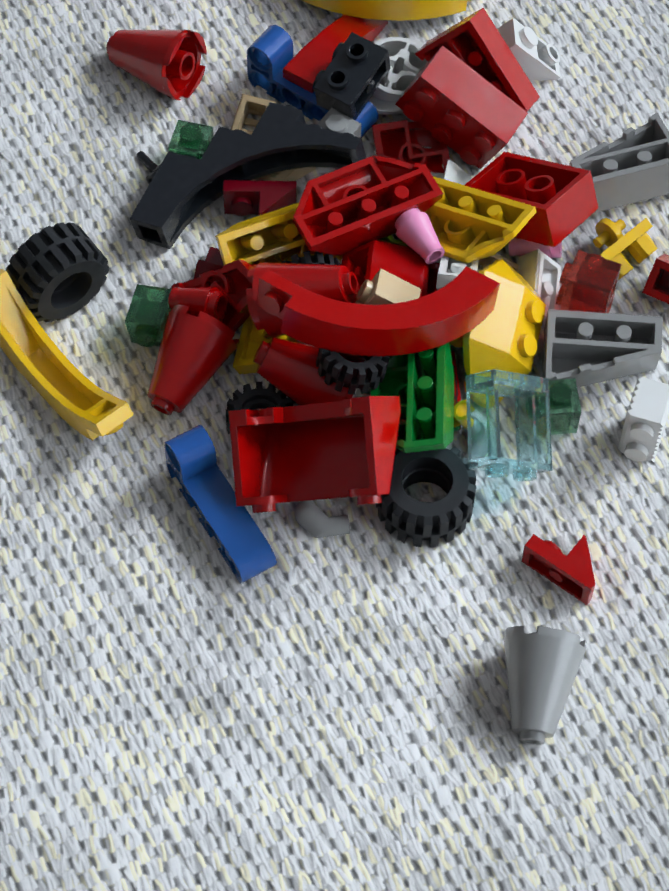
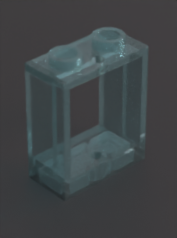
(531, 422)

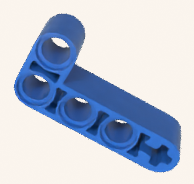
(265, 68)
(194, 464)

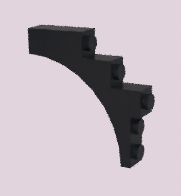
(277, 144)

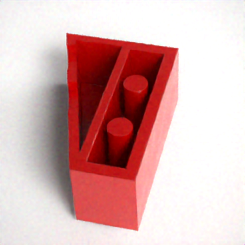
(485, 51)

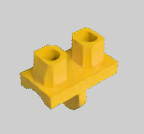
(635, 241)

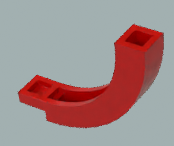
(384, 327)

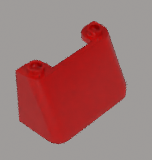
(314, 451)

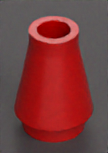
(204, 299)

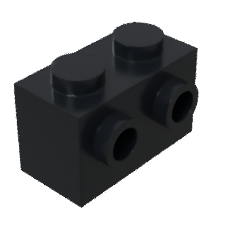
(351, 76)

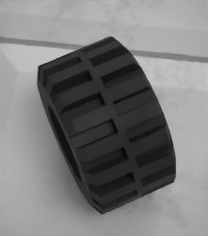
(58, 271)
(429, 519)

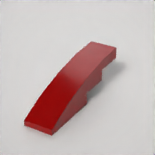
(319, 51)

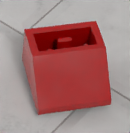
(393, 258)

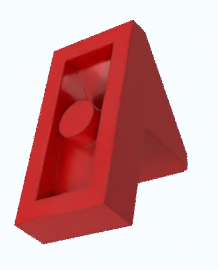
(569, 572)

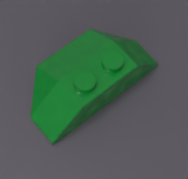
(426, 398)

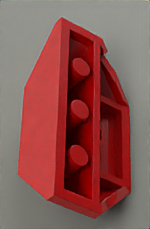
(362, 203)

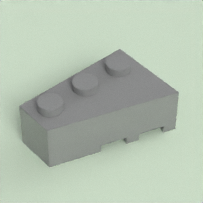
(630, 167)
(599, 345)

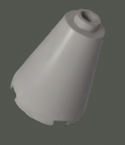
(540, 678)

